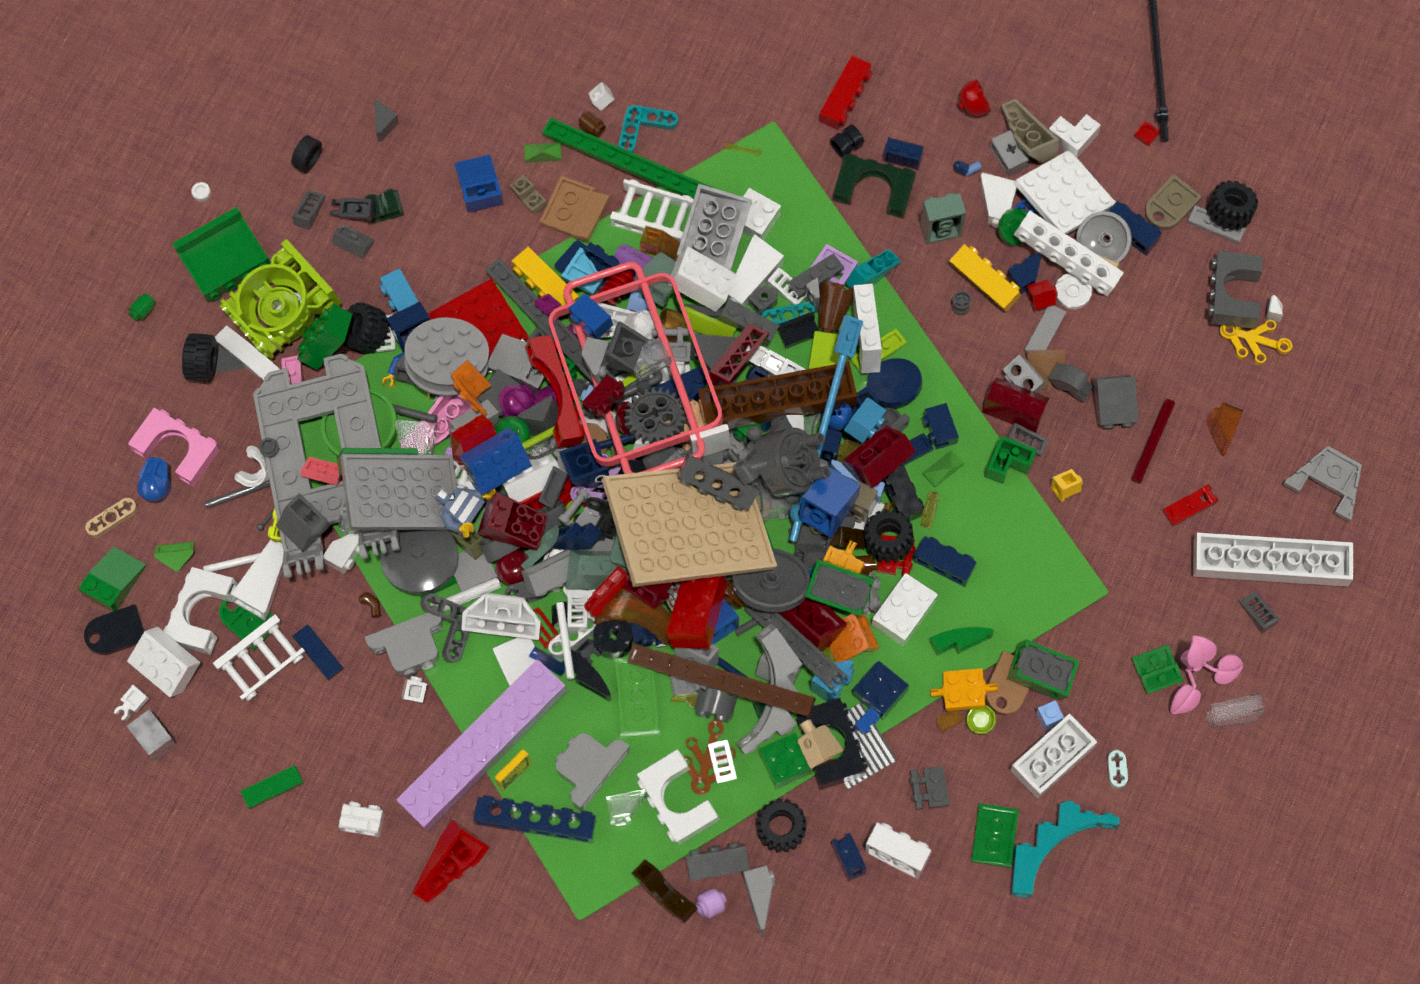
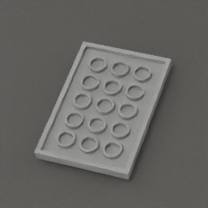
(396, 490)

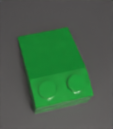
(112, 579)

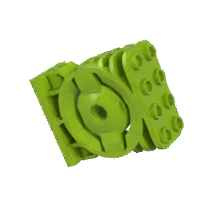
(292, 318)

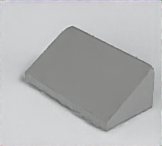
(813, 294)

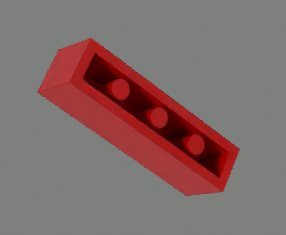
(845, 93)

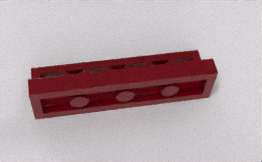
(735, 351)

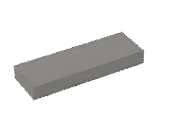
(1201, 219)
(1046, 329)

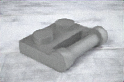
(587, 515)

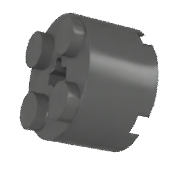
(716, 704)

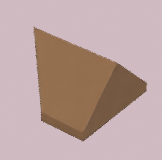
(1044, 362)

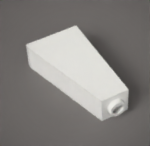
(754, 270)
(261, 581)

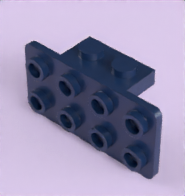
(594, 253)

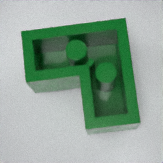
(1007, 455)

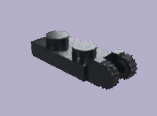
(354, 208)

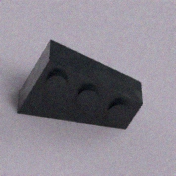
(903, 494)

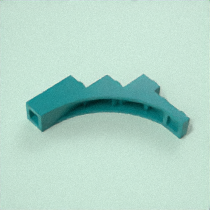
(1069, 821)

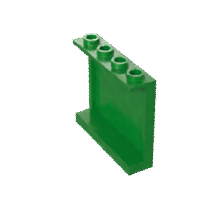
(221, 254)

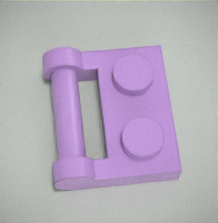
(848, 263)

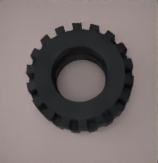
(1232, 205)
(366, 328)
(199, 357)
(889, 522)
(784, 809)

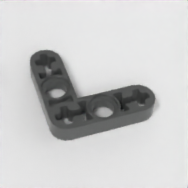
(456, 624)

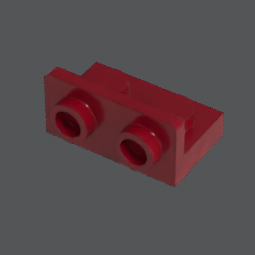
(604, 396)

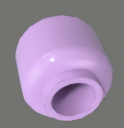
(710, 903)

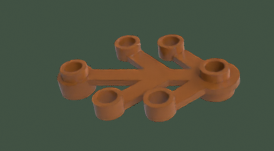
(705, 761)

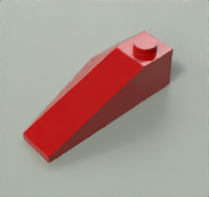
(452, 856)

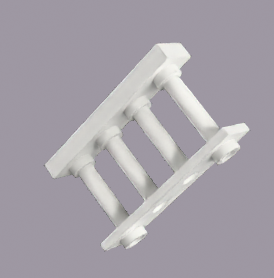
(638, 224)
(256, 639)

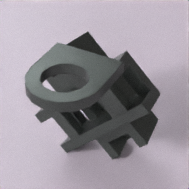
(605, 522)

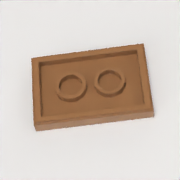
(566, 205)

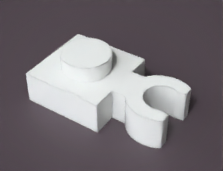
(133, 701)

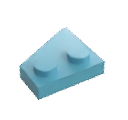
(580, 267)

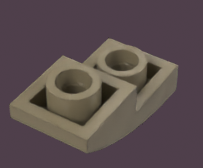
(528, 194)

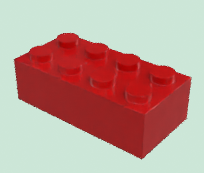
(696, 612)

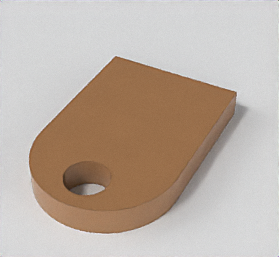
(1009, 691)

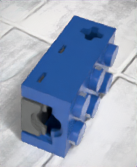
(495, 461)

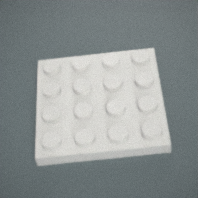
(1064, 192)

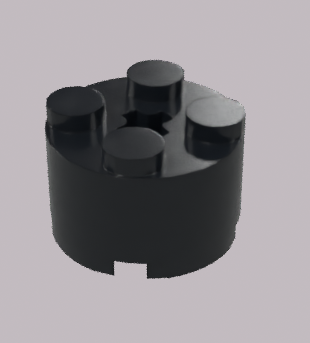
(608, 646)

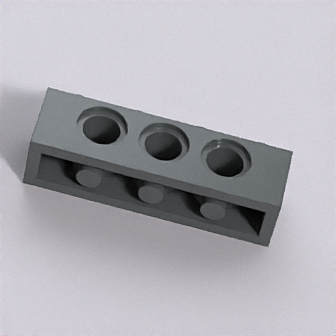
(692, 465)

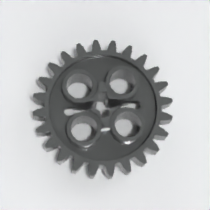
(650, 402)

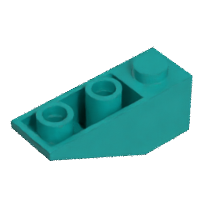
(873, 269)

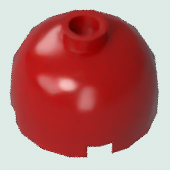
(973, 99)

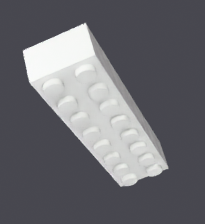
(1273, 559)

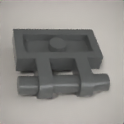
(935, 786)

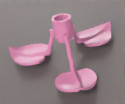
(1196, 657)

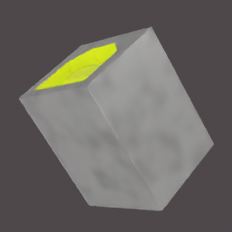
(151, 735)

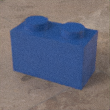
(590, 316)

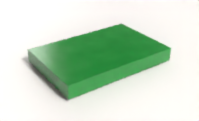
(994, 835)

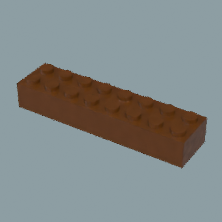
(777, 395)

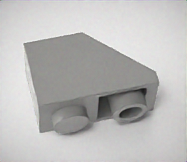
(595, 357)

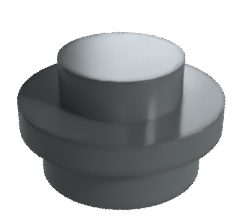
(268, 447)

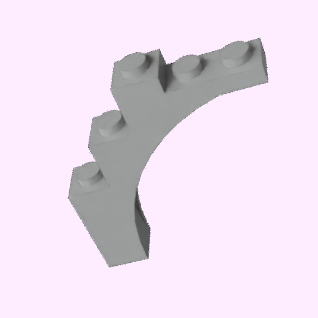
(781, 663)

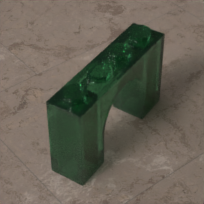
(856, 169)

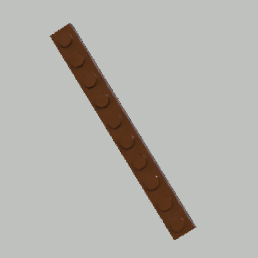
(721, 680)

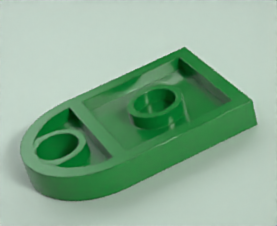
(241, 621)

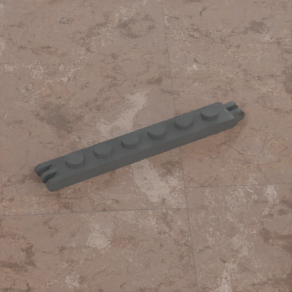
(802, 647)

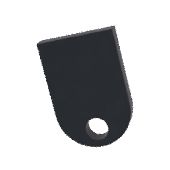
(116, 631)

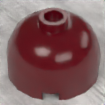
(509, 567)

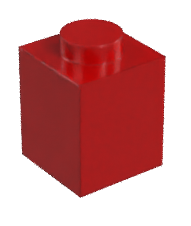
(1042, 294)

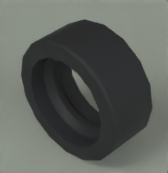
(306, 153)

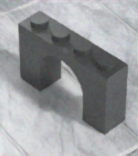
(1224, 308)

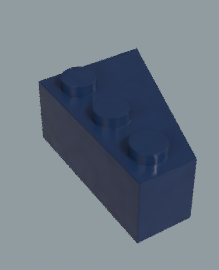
(692, 382)

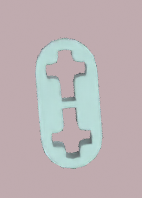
(1112, 769)

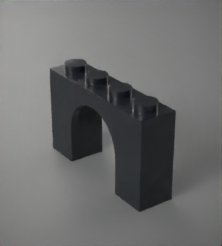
(850, 764)

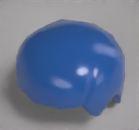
(842, 417)

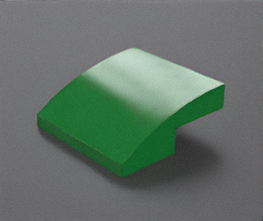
(1157, 669)

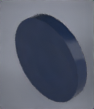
(896, 382)

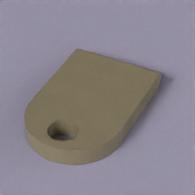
(1172, 202)

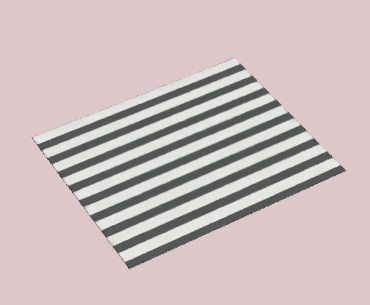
(873, 746)

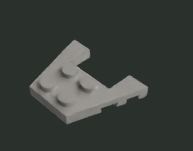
(1335, 473)

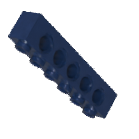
(487, 803)

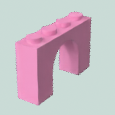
(160, 426)

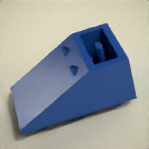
(479, 183)

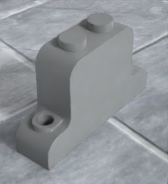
(408, 644)
(589, 766)

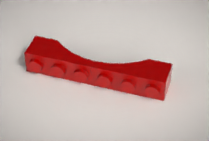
(543, 356)

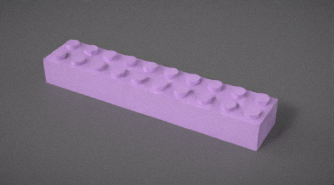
(482, 745)

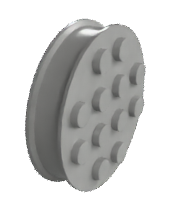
(439, 349)

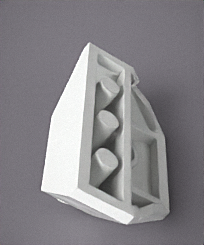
(502, 616)

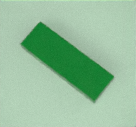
(271, 787)

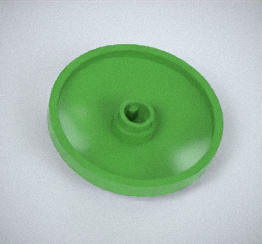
(385, 420)

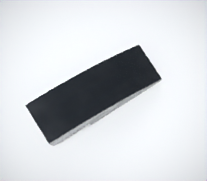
(588, 676)

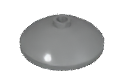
(1097, 226)

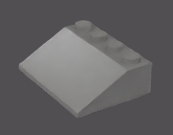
(715, 224)

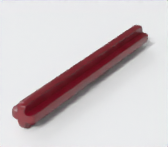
(1153, 441)

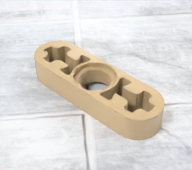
(110, 525)

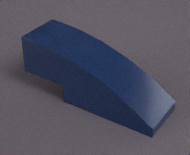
(577, 537)

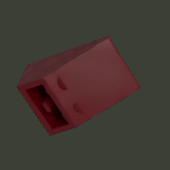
(512, 522)

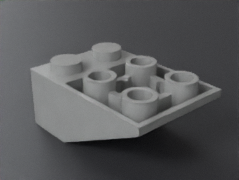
(513, 360)

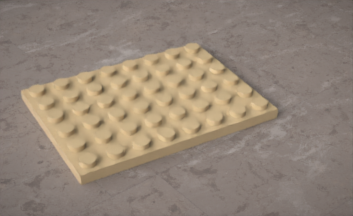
(681, 533)

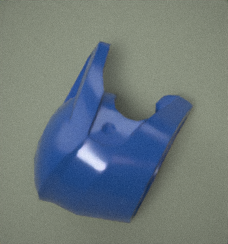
(154, 480)

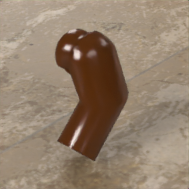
(373, 602)

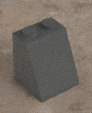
(1115, 400)

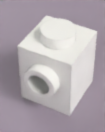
(414, 689)

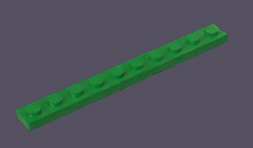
(621, 158)

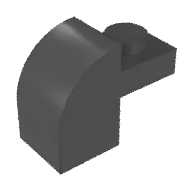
(1071, 379)

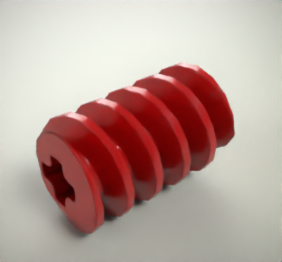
(615, 281)

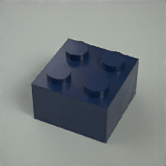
(880, 689)

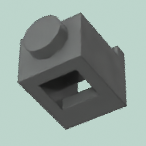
(760, 305)

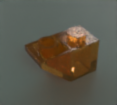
(656, 241)

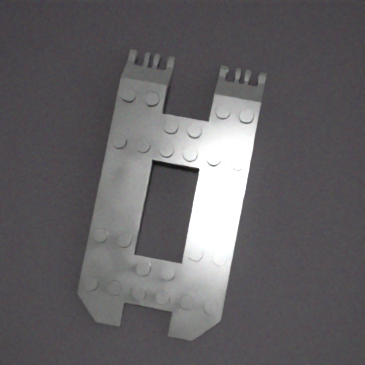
(280, 410)

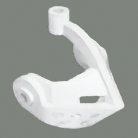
(258, 478)

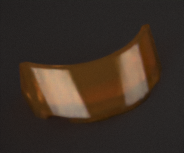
(632, 609)

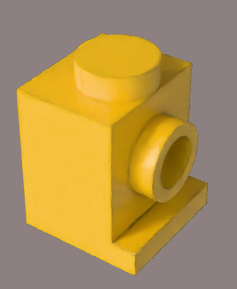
(1066, 484)

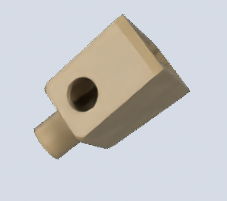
(818, 744)

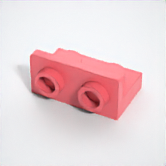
(321, 471)

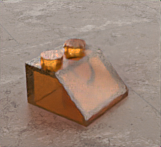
(1224, 424)

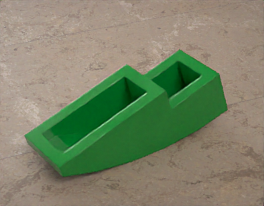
(960, 639)

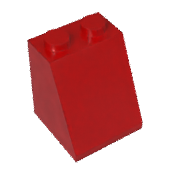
(470, 436)

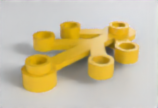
(1252, 338)

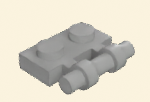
(679, 348)

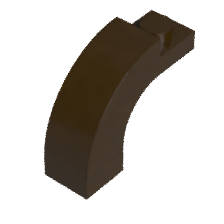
(663, 892)

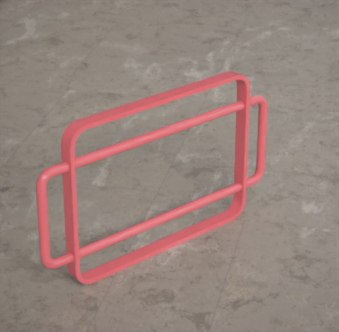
(642, 283)

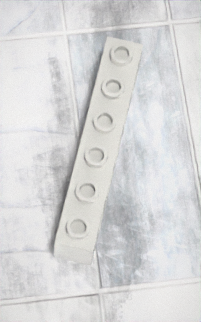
(1064, 245)

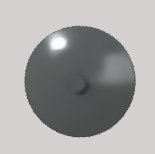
(423, 562)
(776, 588)

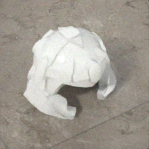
(642, 323)

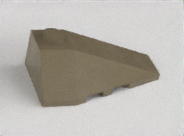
(1030, 132)

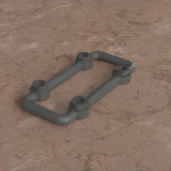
(645, 383)

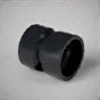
(848, 140)

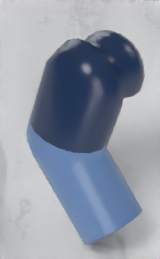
(966, 169)

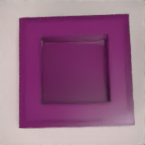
(547, 304)

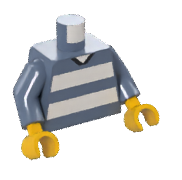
(461, 508)

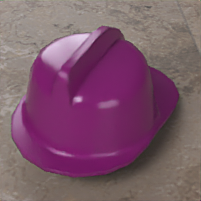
(514, 400)

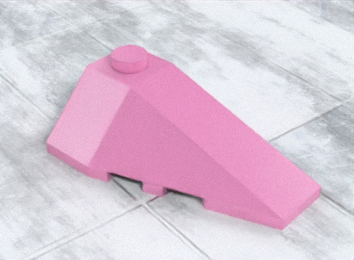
(447, 409)

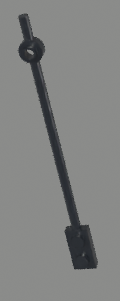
(1161, 114)

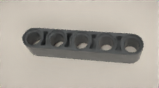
(495, 550)

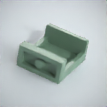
(659, 264)

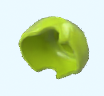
(981, 720)

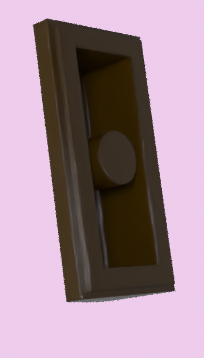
(845, 534)

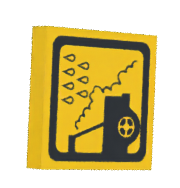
(512, 770)

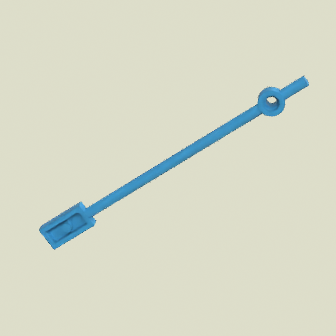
(846, 347)

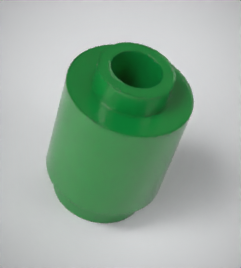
(141, 307)

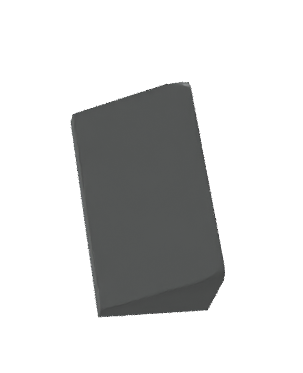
(352, 241)

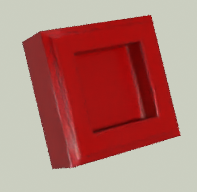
(1147, 133)

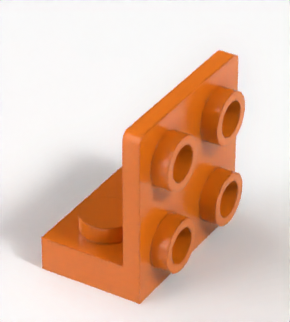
(471, 384)
(854, 639)

